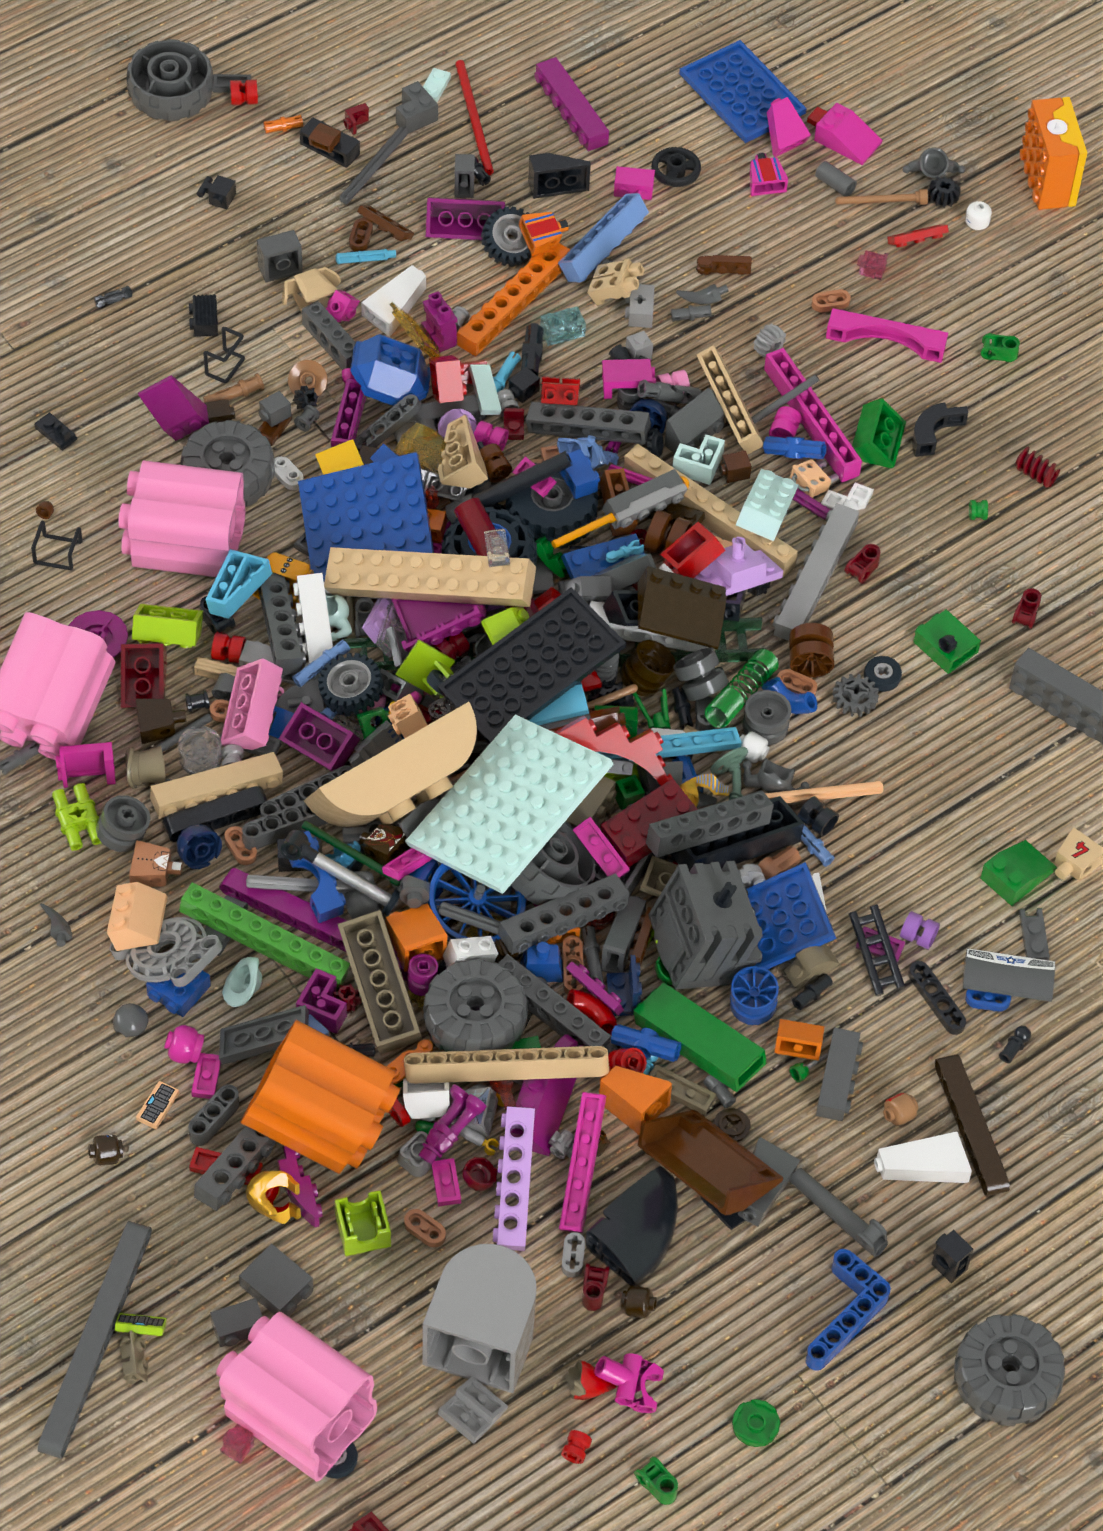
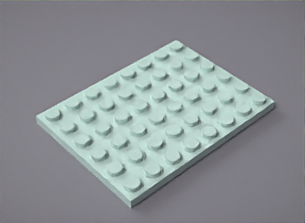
(509, 803)

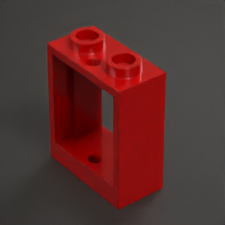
(708, 550)

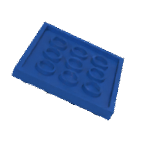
(789, 915)

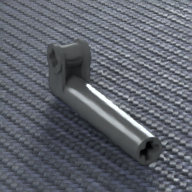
(870, 1237)

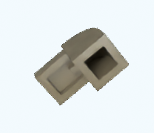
(811, 962)

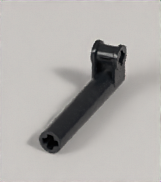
(493, 494)

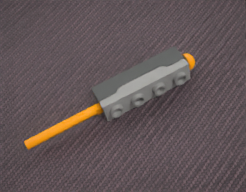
(635, 504)

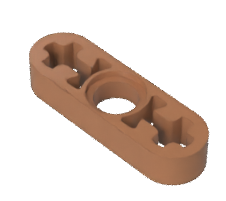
(567, 958)

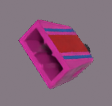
(767, 176)

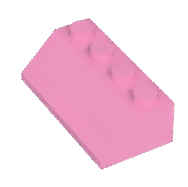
(252, 705)

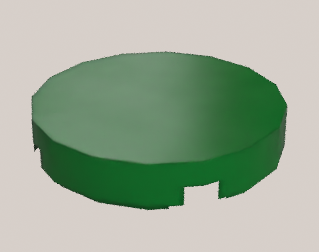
(756, 1423)

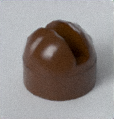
(45, 509)

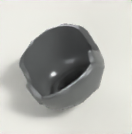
(130, 1020)

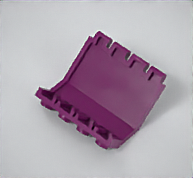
(435, 620)

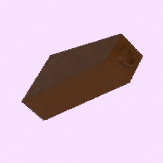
(601, 719)

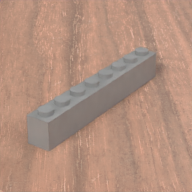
(817, 570)

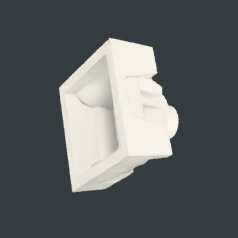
(426, 1099)

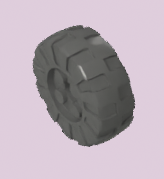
(170, 80)
(235, 449)
(557, 868)
(475, 1007)
(1009, 1369)

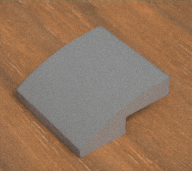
(472, 1409)

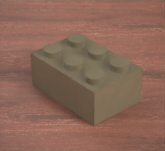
(596, 804)

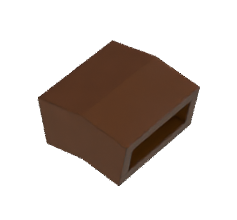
(324, 137)

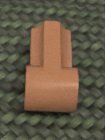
(780, 863)

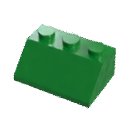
(879, 434)

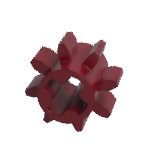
(348, 995)

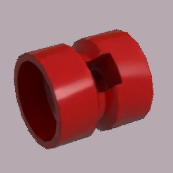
(250, 89)
(227, 647)
(628, 1058)

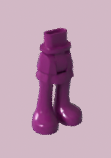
(441, 1136)

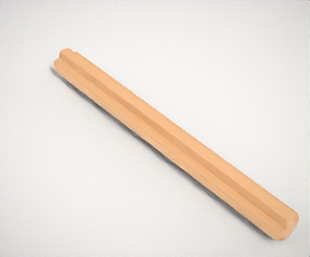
(830, 792)

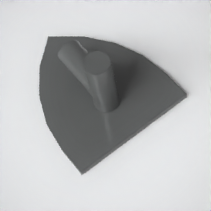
(307, 694)

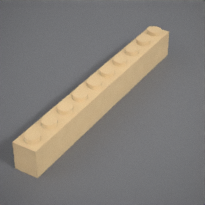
(718, 515)

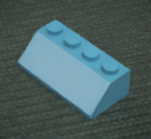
(566, 706)

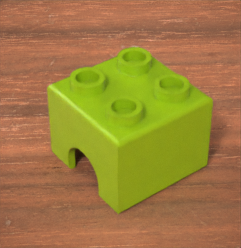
(363, 1224)

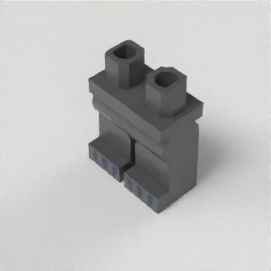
(376, 742)

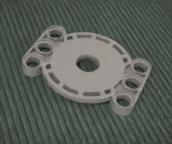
(176, 961)

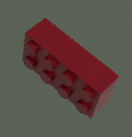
(630, 827)

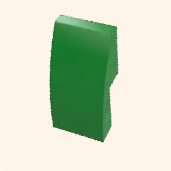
(552, 561)

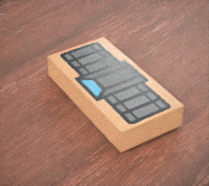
(157, 1105)

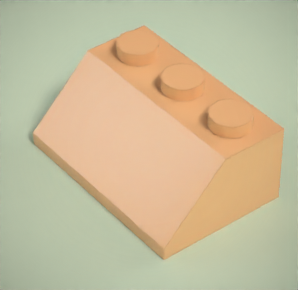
(136, 916)

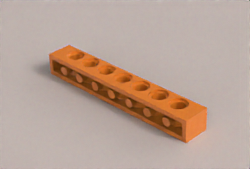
(510, 300)

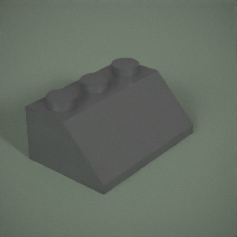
(694, 421)

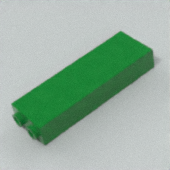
(702, 1037)

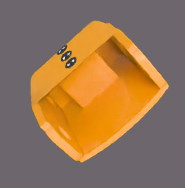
(290, 569)

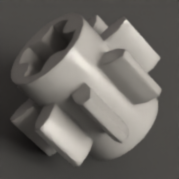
(562, 1144)

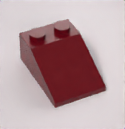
(142, 672)

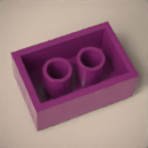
(319, 738)

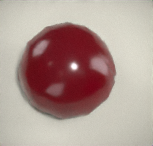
(479, 1174)

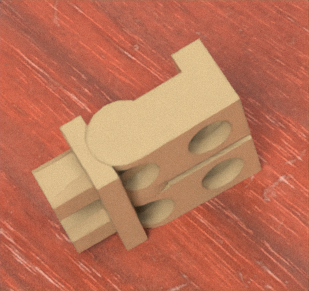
(615, 280)

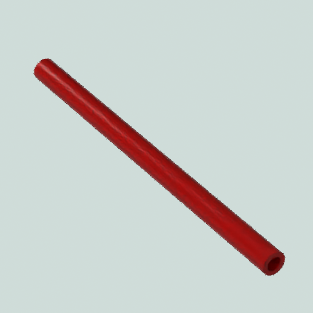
(474, 117)

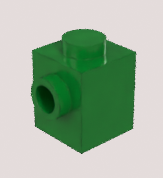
(628, 791)

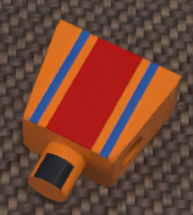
(541, 231)

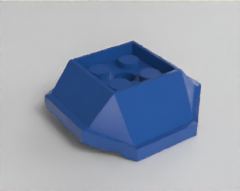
(390, 369)

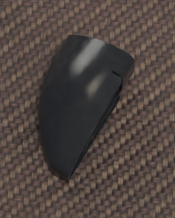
(637, 1227)

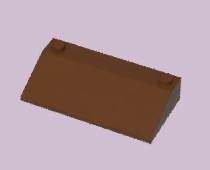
(707, 1160)

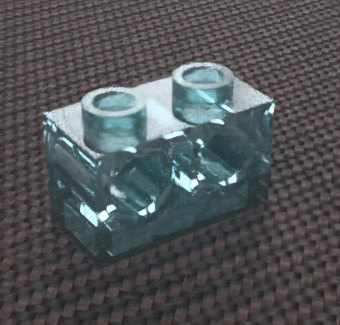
(563, 326)

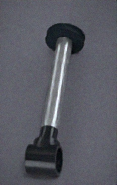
(298, 846)

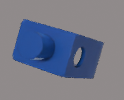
(544, 961)

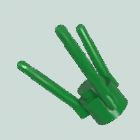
(660, 719)

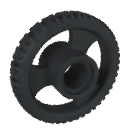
(676, 164)

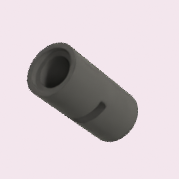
(835, 178)

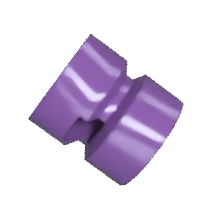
(913, 926)

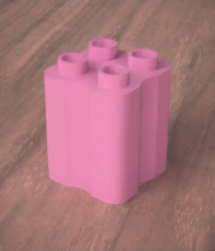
(182, 518)
(51, 684)
(297, 1394)

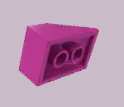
(847, 134)

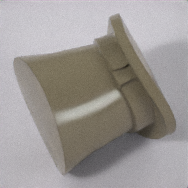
(144, 766)

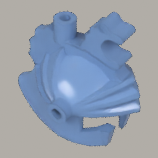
(595, 452)

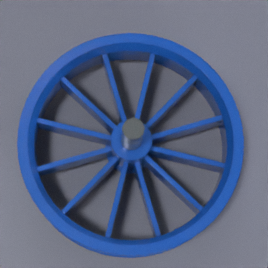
(473, 900)

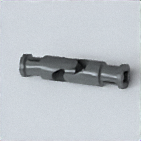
(667, 392)

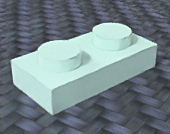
(437, 83)

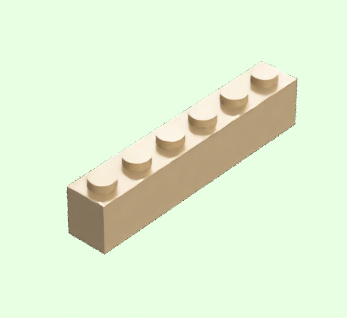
(730, 400)
(215, 783)

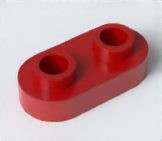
(399, 1113)

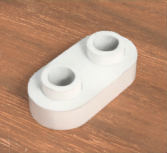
(285, 470)

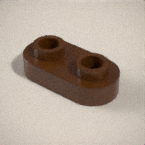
(360, 239)

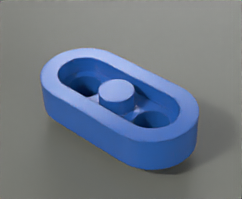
(987, 1000)

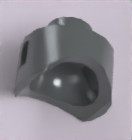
(414, 891)

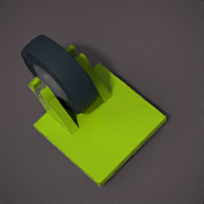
(426, 668)

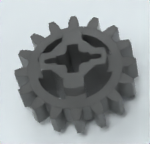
(855, 695)

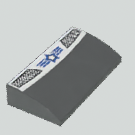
(1009, 975)

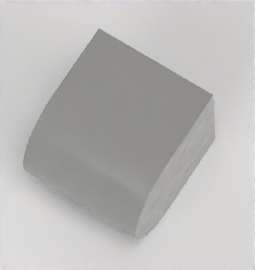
(482, 1316)

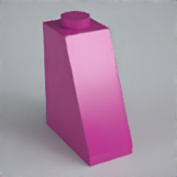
(785, 127)

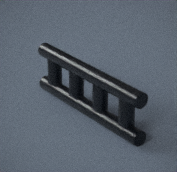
(871, 963)

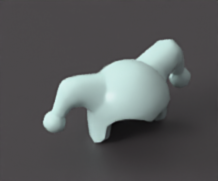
(338, 613)

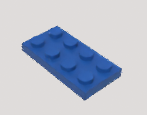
(593, 558)

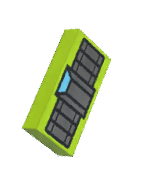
(140, 1324)

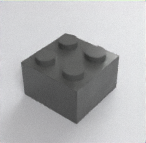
(279, 256)

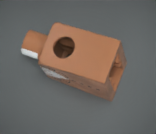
(152, 865)

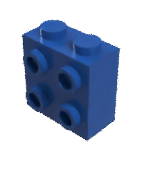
(179, 999)

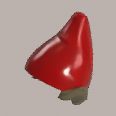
(585, 1383)

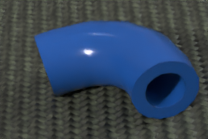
(800, 703)

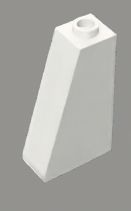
(402, 291)
(927, 1159)

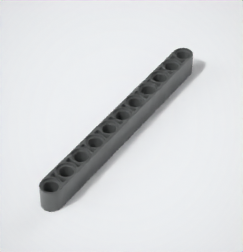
(94, 1340)

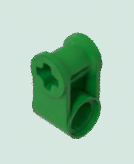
(1002, 347)
(654, 1478)

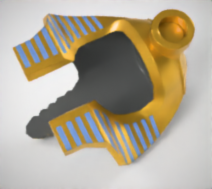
(709, 781)

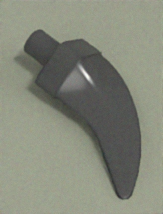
(705, 296)
(60, 928)

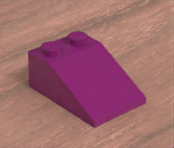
(175, 407)

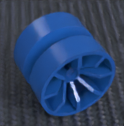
(754, 995)

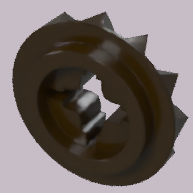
(733, 1116)

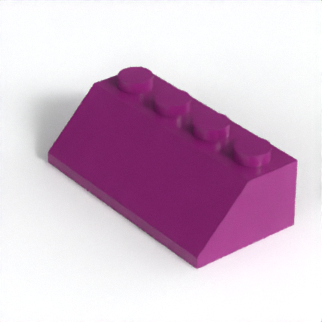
(458, 217)
(550, 1103)

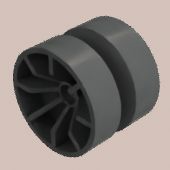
(700, 674)

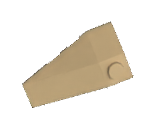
(462, 459)

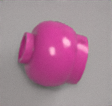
(184, 1044)

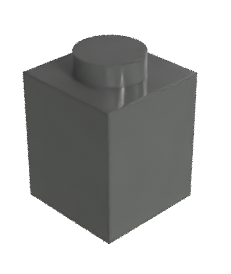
(275, 409)

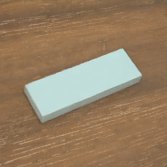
(485, 389)

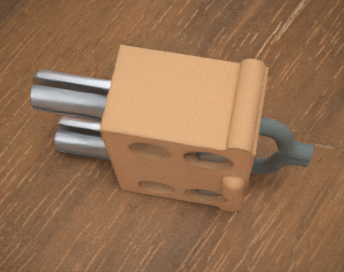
(812, 478)

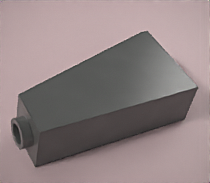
(622, 935)
(783, 1164)

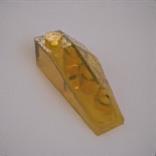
(426, 443)

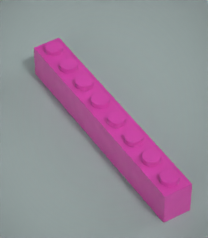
(814, 415)

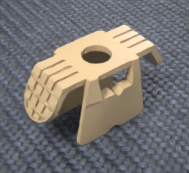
(314, 286)

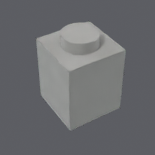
(639, 345)

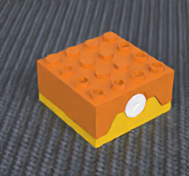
(1053, 153)

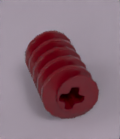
(1036, 468)

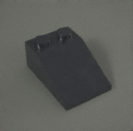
(557, 175)

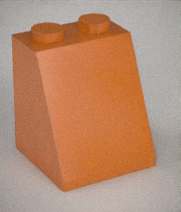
(416, 933)
(634, 1096)

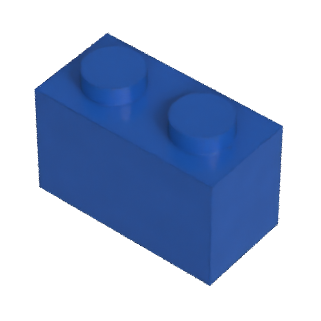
(580, 477)

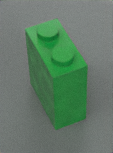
(943, 624)

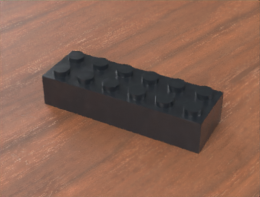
(782, 831)

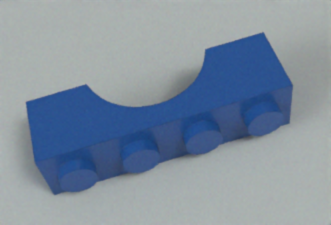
(326, 900)

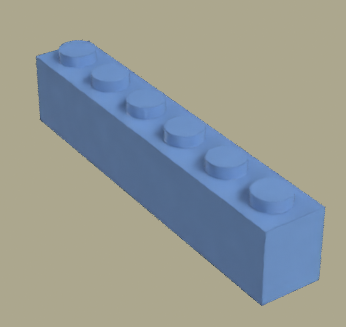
(603, 237)

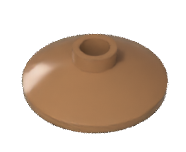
(305, 369)

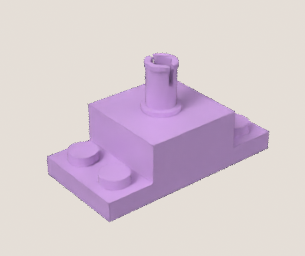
(740, 568)

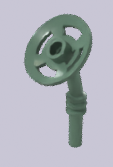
(731, 764)

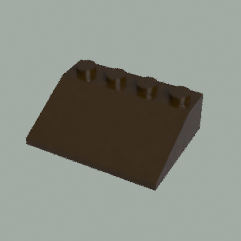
(681, 607)

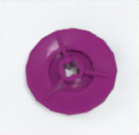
(106, 626)

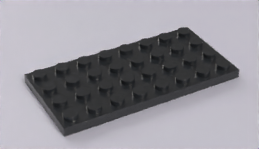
(533, 664)

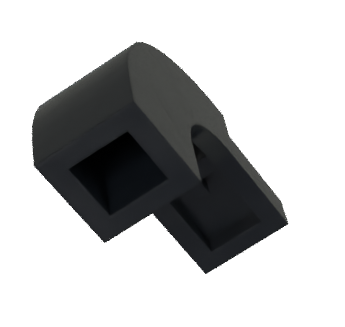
(932, 420)

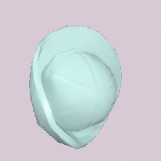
(242, 982)

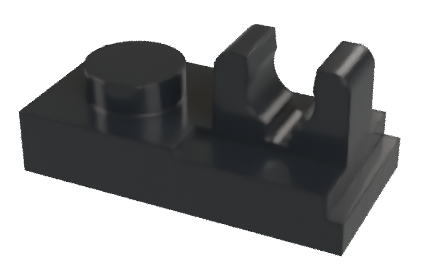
(55, 431)

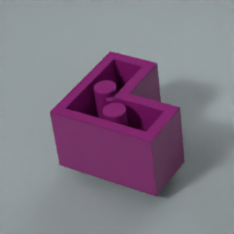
(321, 1003)

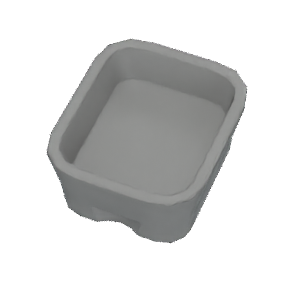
(409, 1158)

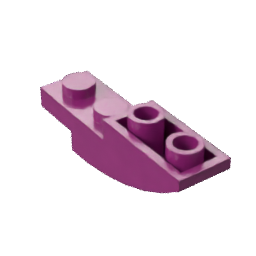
(306, 1199)

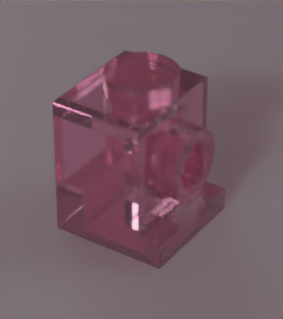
(872, 264)
(237, 1443)

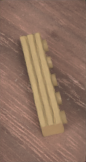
(212, 669)

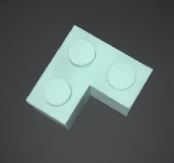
(700, 463)

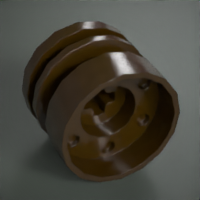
(647, 667)

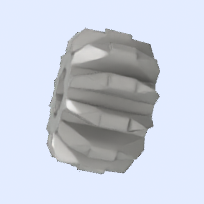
(769, 339)

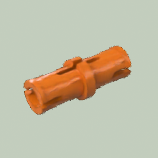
(283, 124)

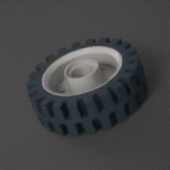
(498, 244)
(364, 680)

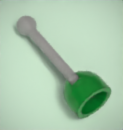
(800, 1071)

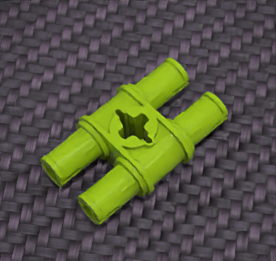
(68, 814)

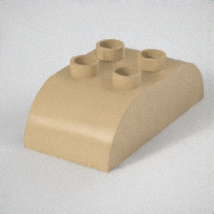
(407, 769)

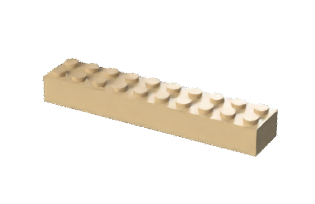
(429, 577)

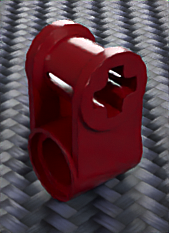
(862, 564)
(1027, 611)
(594, 1283)

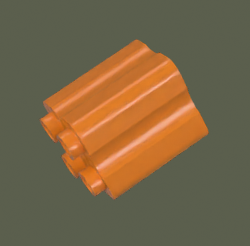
(322, 1099)

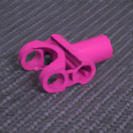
(630, 1380)

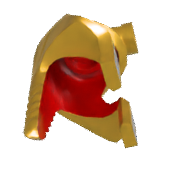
(264, 1191)

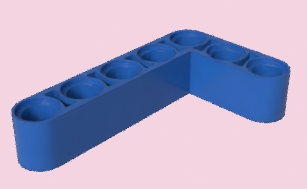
(852, 1313)

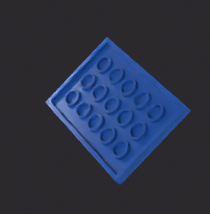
(738, 88)

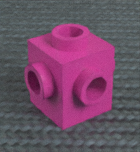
(342, 306)

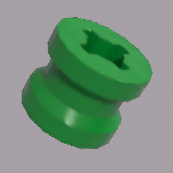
(978, 509)

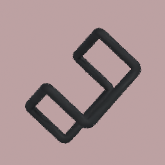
(229, 352)
(76, 539)

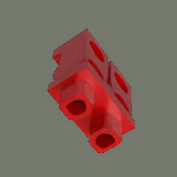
(560, 393)

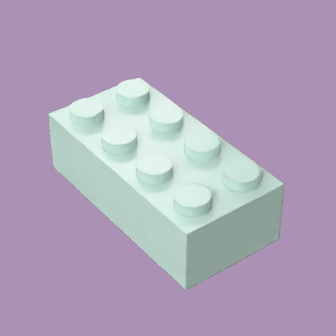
(767, 504)

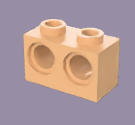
(406, 716)

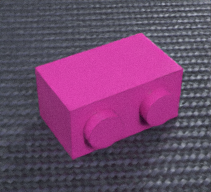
(634, 180)

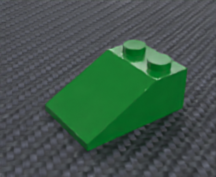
(1016, 871)

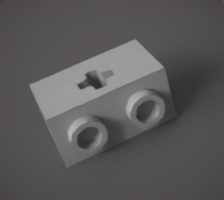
(641, 306)

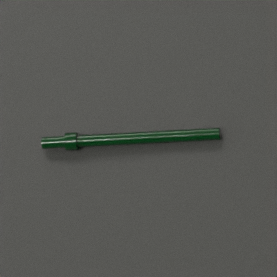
(347, 850)

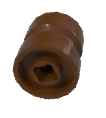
(496, 464)

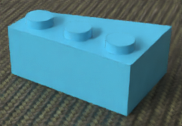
(236, 582)

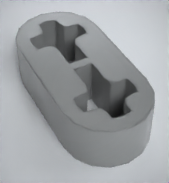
(578, 1255)

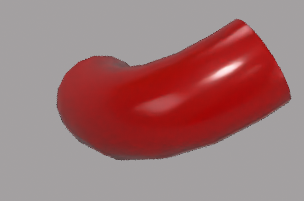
(593, 1009)

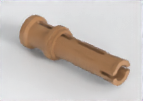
(242, 388)

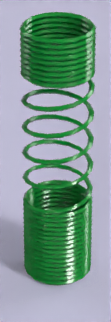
(729, 701)

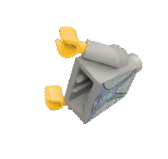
(481, 1124)

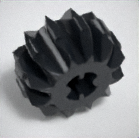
(944, 191)

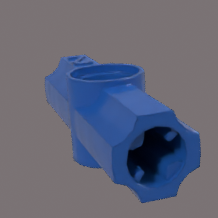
(794, 447)
(647, 1041)

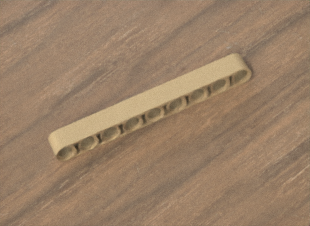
(506, 1064)

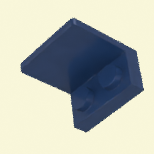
(626, 987)

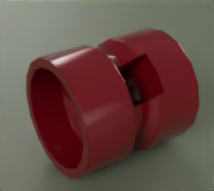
(453, 646)

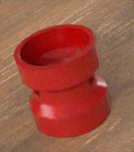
(576, 1448)

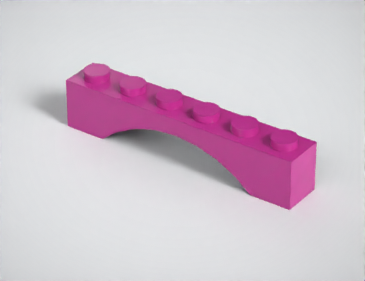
(848, 326)

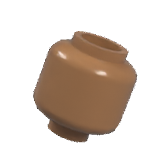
(900, 1109)

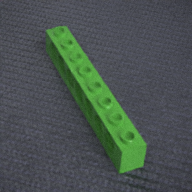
(260, 934)

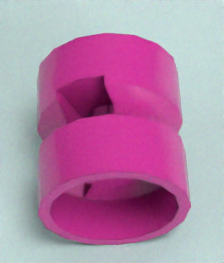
(785, 422)
(487, 434)

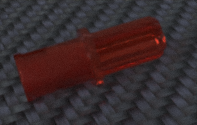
(432, 498)

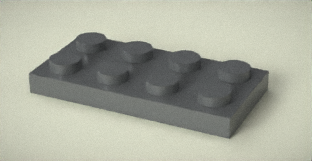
(258, 1035)

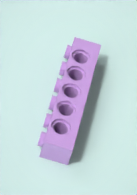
(524, 1119)

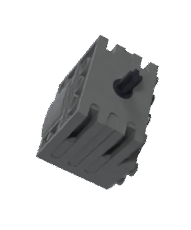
(705, 926)

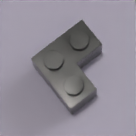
(417, 108)

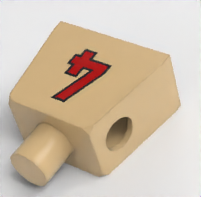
(1078, 856)

